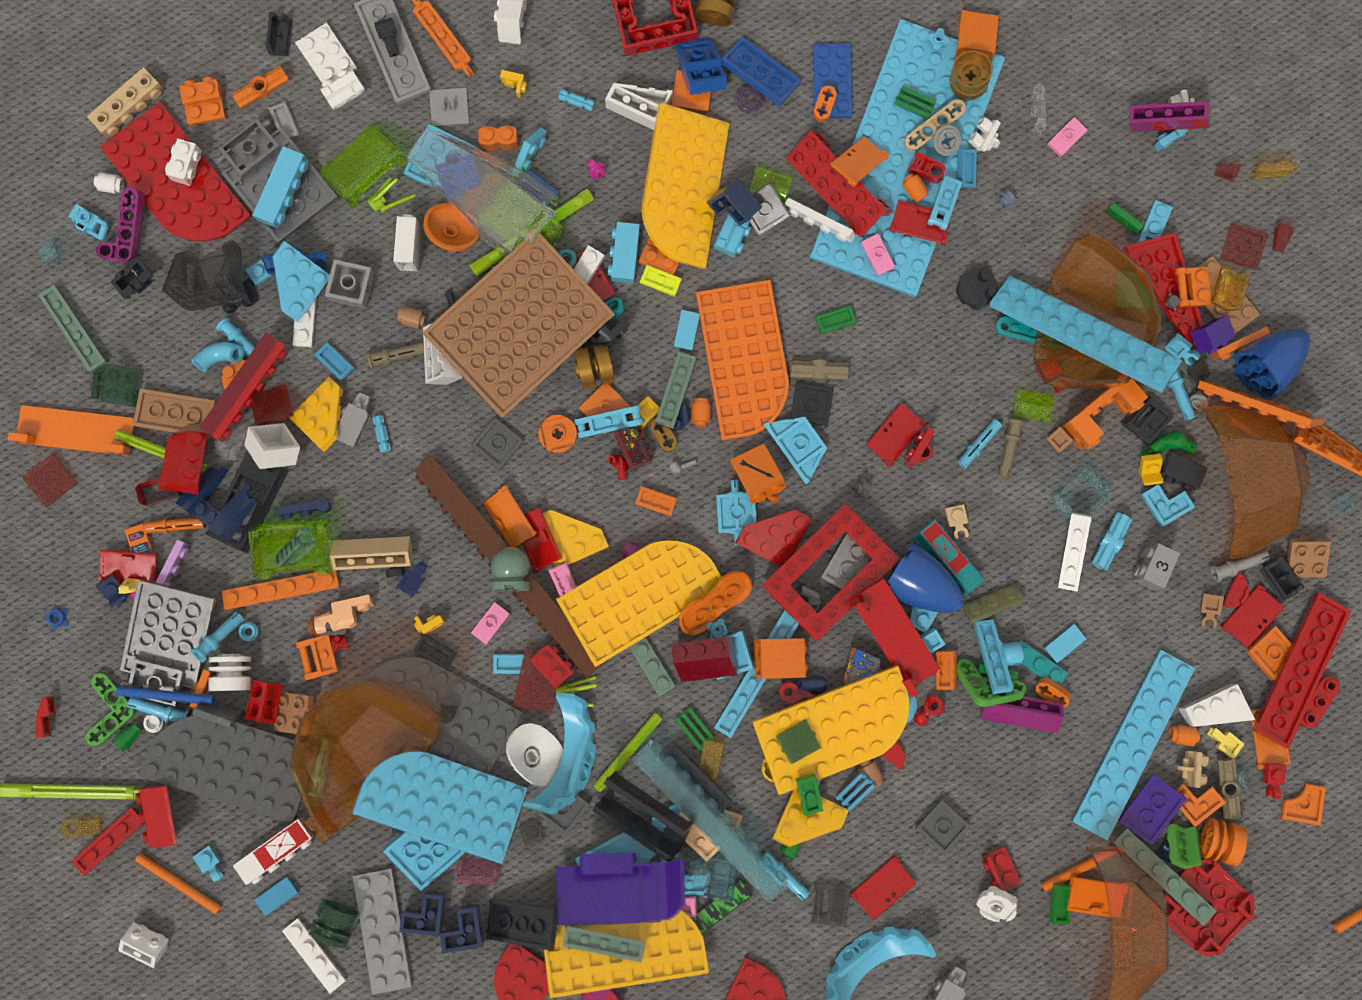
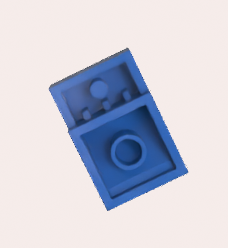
(701, 66)

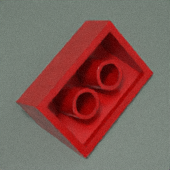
(183, 462)
(156, 816)

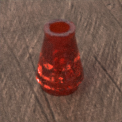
(1282, 235)

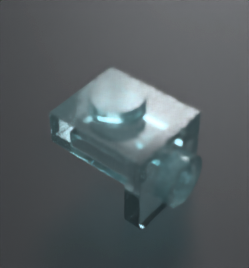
(698, 873)

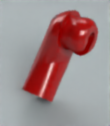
(620, 464)

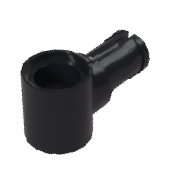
(387, 32)

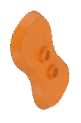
(727, 593)

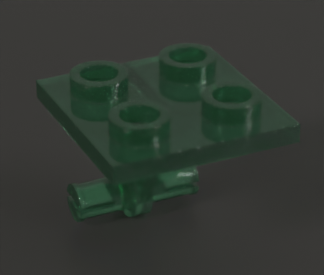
(119, 385)

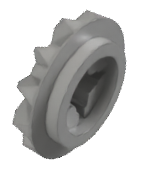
(953, 143)

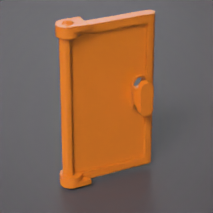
(859, 163)
(515, 524)
(1267, 750)
(1088, 893)

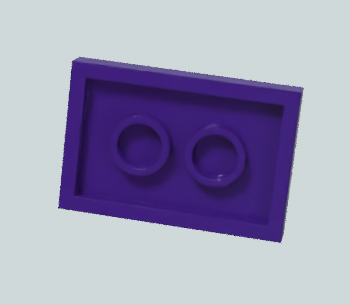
(1152, 809)

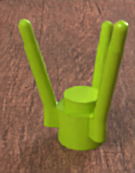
(377, 200)
(568, 688)

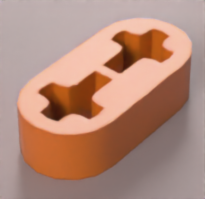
(820, 102)
(1053, 691)

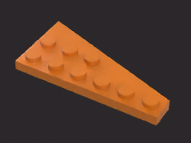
(1264, 406)
(1331, 446)

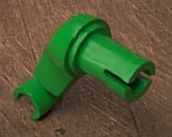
(1170, 440)

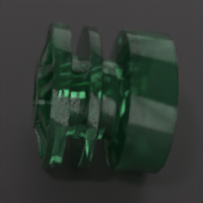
(333, 927)

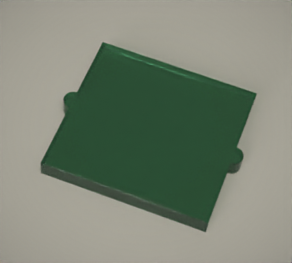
(798, 741)

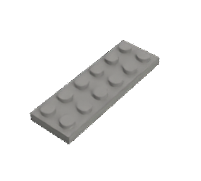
(402, 71)
(380, 931)

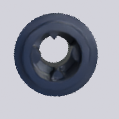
(814, 684)

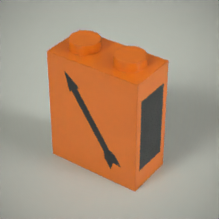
(758, 474)

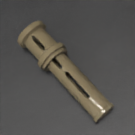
(386, 356)
(1012, 439)

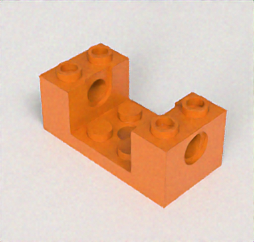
(1085, 431)

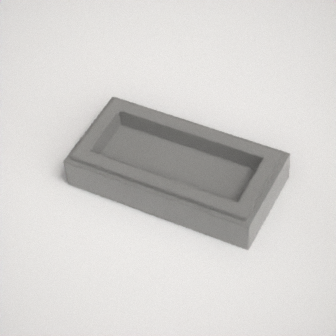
(283, 119)

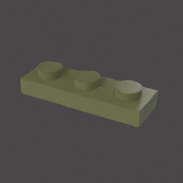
(993, 603)

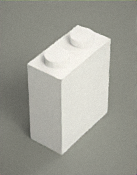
(407, 243)

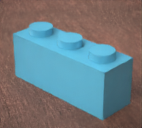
(624, 252)

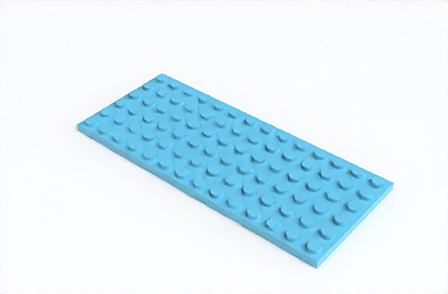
(927, 71)

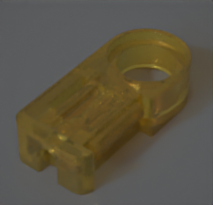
(84, 827)

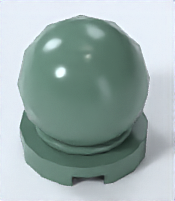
(510, 569)

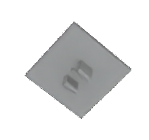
(449, 107)

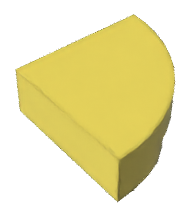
(128, 586)

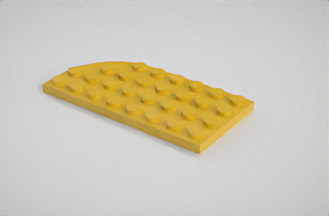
(680, 180)
(637, 596)
(849, 724)
(670, 952)

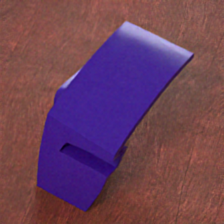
(618, 890)

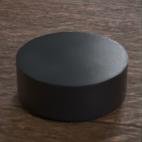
(395, 572)

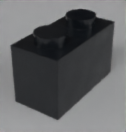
(1183, 472)

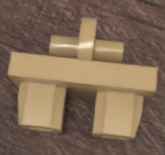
(1192, 769)

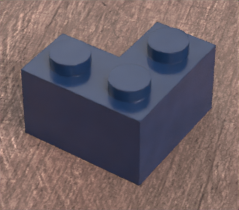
(736, 201)
(429, 919)
(468, 934)

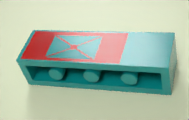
(944, 549)

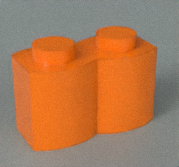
(501, 138)

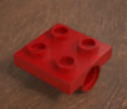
(921, 442)

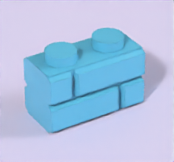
(731, 236)

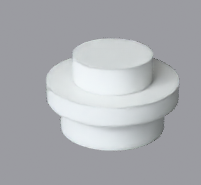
(153, 723)

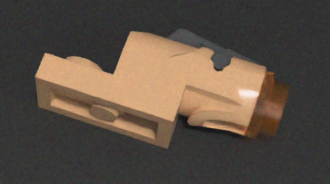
(342, 617)

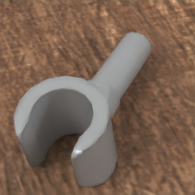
(675, 468)

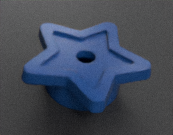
(51, 617)

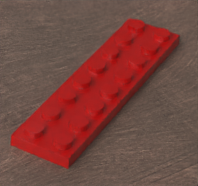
(1301, 670)

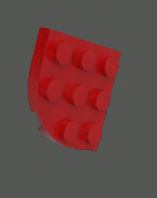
(520, 975)
(755, 983)

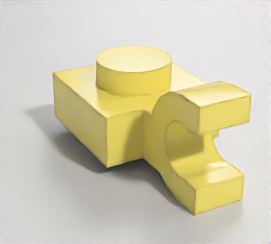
(1227, 742)

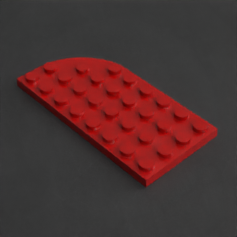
(191, 212)

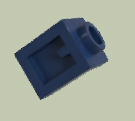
(110, 590)

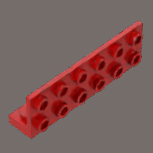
(853, 204)
(895, 634)

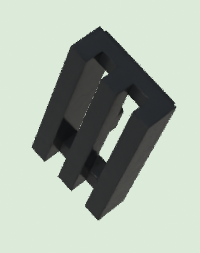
(449, 660)

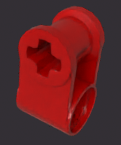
(925, 167)

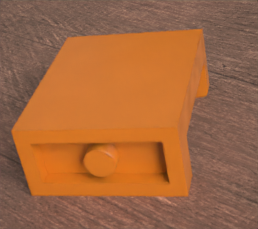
(977, 33)
(780, 658)

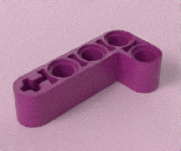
(124, 225)

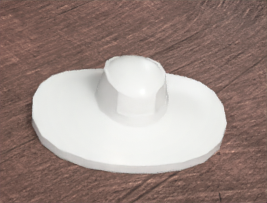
(534, 753)

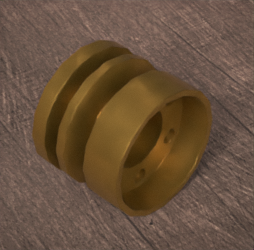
(715, 12)
(971, 65)

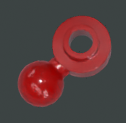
(922, 717)

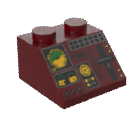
(632, 447)

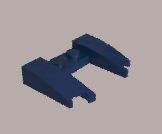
(223, 522)

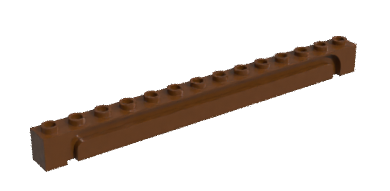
(488, 543)

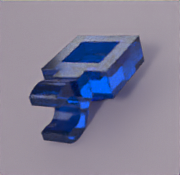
(411, 582)

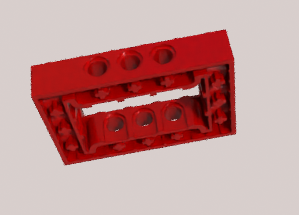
(657, 36)
(805, 616)

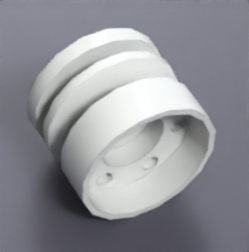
(229, 673)

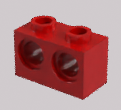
(264, 701)

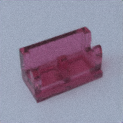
(477, 872)

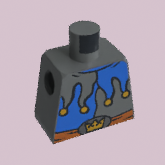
(859, 666)

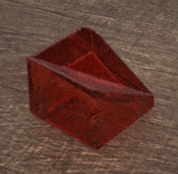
(1227, 172)

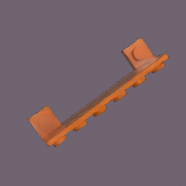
(72, 430)

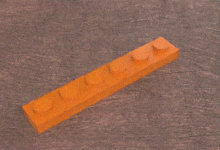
(279, 589)

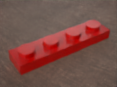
(107, 841)

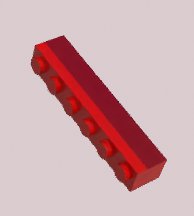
(244, 387)

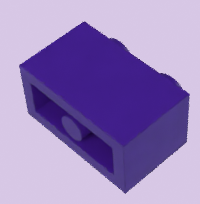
(1213, 335)

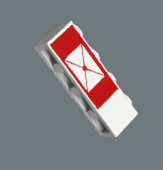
(273, 851)

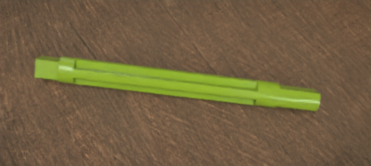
(561, 213)
(68, 791)

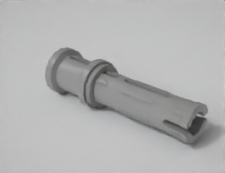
(1231, 567)

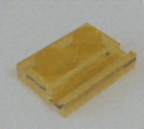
(1267, 170)

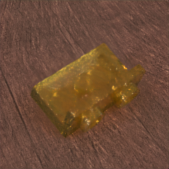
(1230, 289)

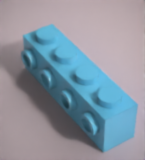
(280, 187)

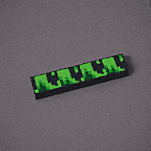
(716, 910)

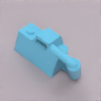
(90, 222)

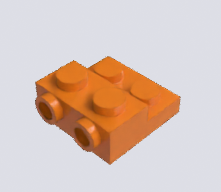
(202, 101)

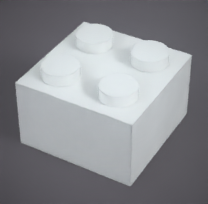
(272, 446)

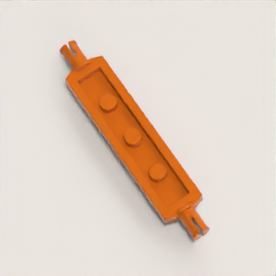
(442, 36)

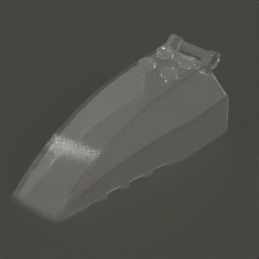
(483, 189)

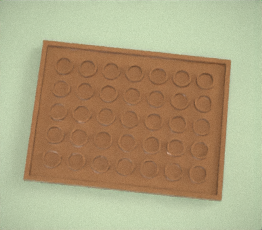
(518, 324)

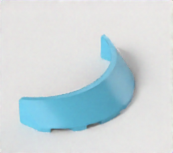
(576, 758)
(869, 952)

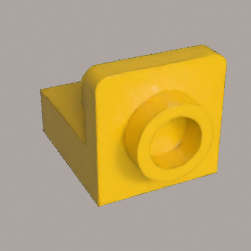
(513, 79)
(648, 411)
(1150, 469)
(432, 623)

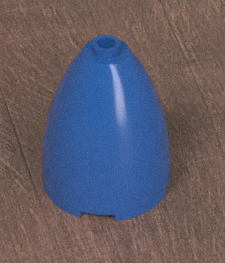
(1272, 361)
(925, 583)

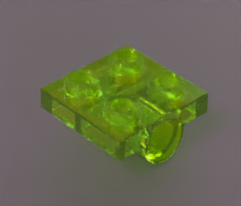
(764, 177)

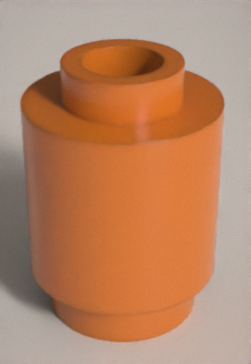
(915, 187)
(700, 412)
(1184, 735)

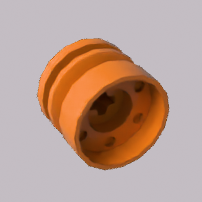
(1223, 841)

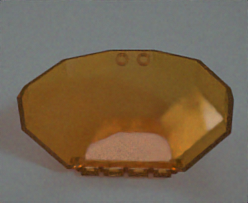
(1109, 287)
(1267, 473)
(347, 738)
(1137, 923)

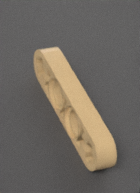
(934, 125)

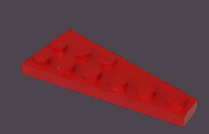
(1160, 259)

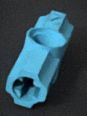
(1112, 541)

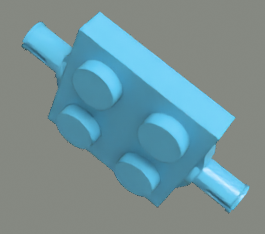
(734, 511)

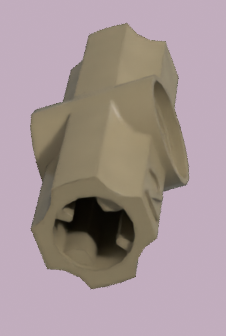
(819, 370)
(1228, 775)

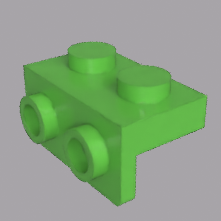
(1184, 846)

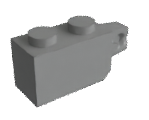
(354, 421)
(950, 986)

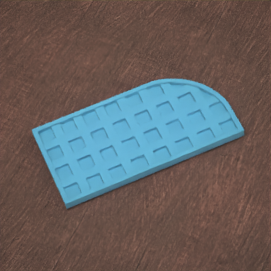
(442, 803)

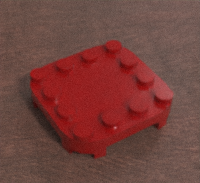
(1225, 895)

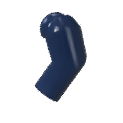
(683, 419)

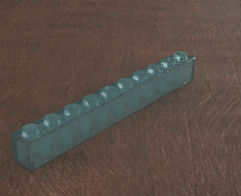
(710, 820)

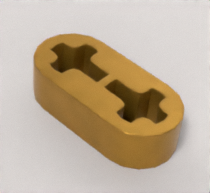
(659, 437)

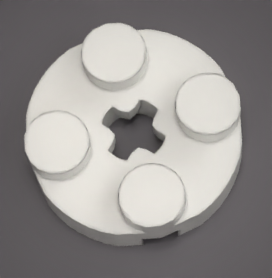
(994, 896)

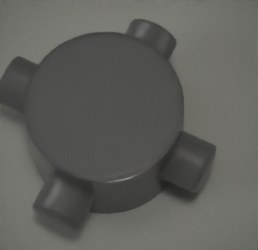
(1172, 301)

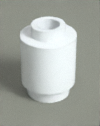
(109, 183)

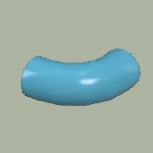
(216, 353)

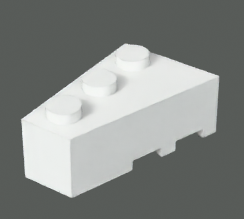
(509, 20)
(637, 103)
(437, 367)
(1218, 707)

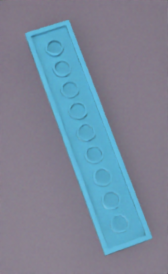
(1086, 334)
(1133, 744)

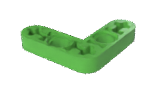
(982, 693)
(116, 707)

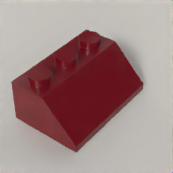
(705, 659)

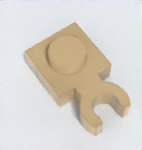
(956, 517)

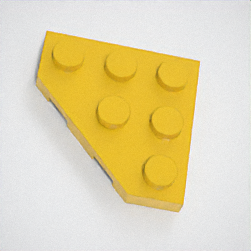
(320, 414)
(574, 538)
(797, 828)

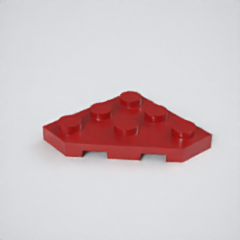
(775, 536)

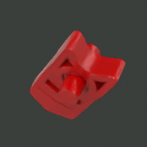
(338, 642)

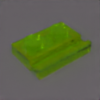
(1033, 406)

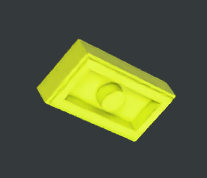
(660, 280)

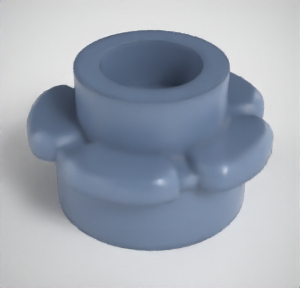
(1007, 198)

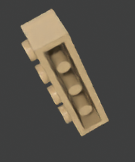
(125, 103)
(371, 553)

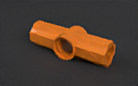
(271, 81)

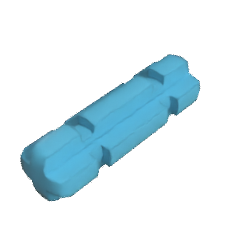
(576, 100)
(381, 433)

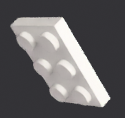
(325, 53)

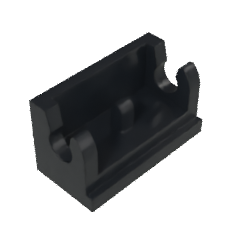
(278, 35)
(1281, 578)

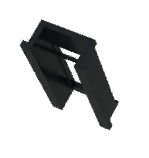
(272, 478)
(665, 843)

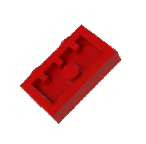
(551, 665)
(1001, 869)

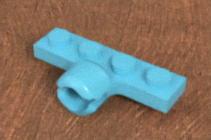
(997, 656)

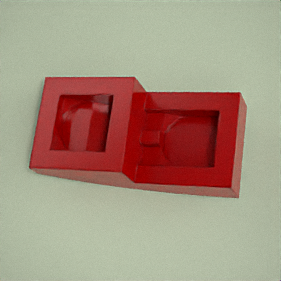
(45, 710)

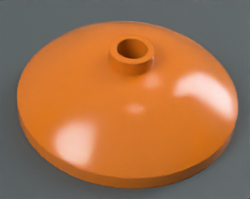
(448, 228)

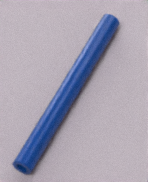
(165, 695)

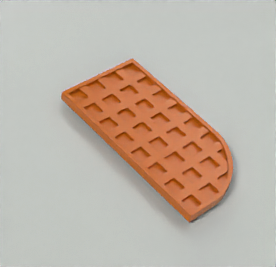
(744, 357)

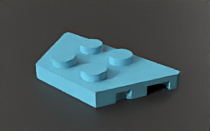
(799, 444)

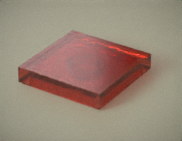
(1243, 246)
(272, 406)
(49, 480)

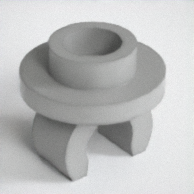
(1199, 400)

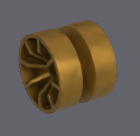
(588, 367)

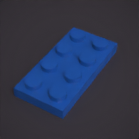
(833, 69)
(760, 71)

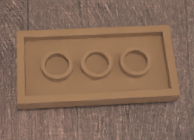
(1237, 318)
(170, 412)

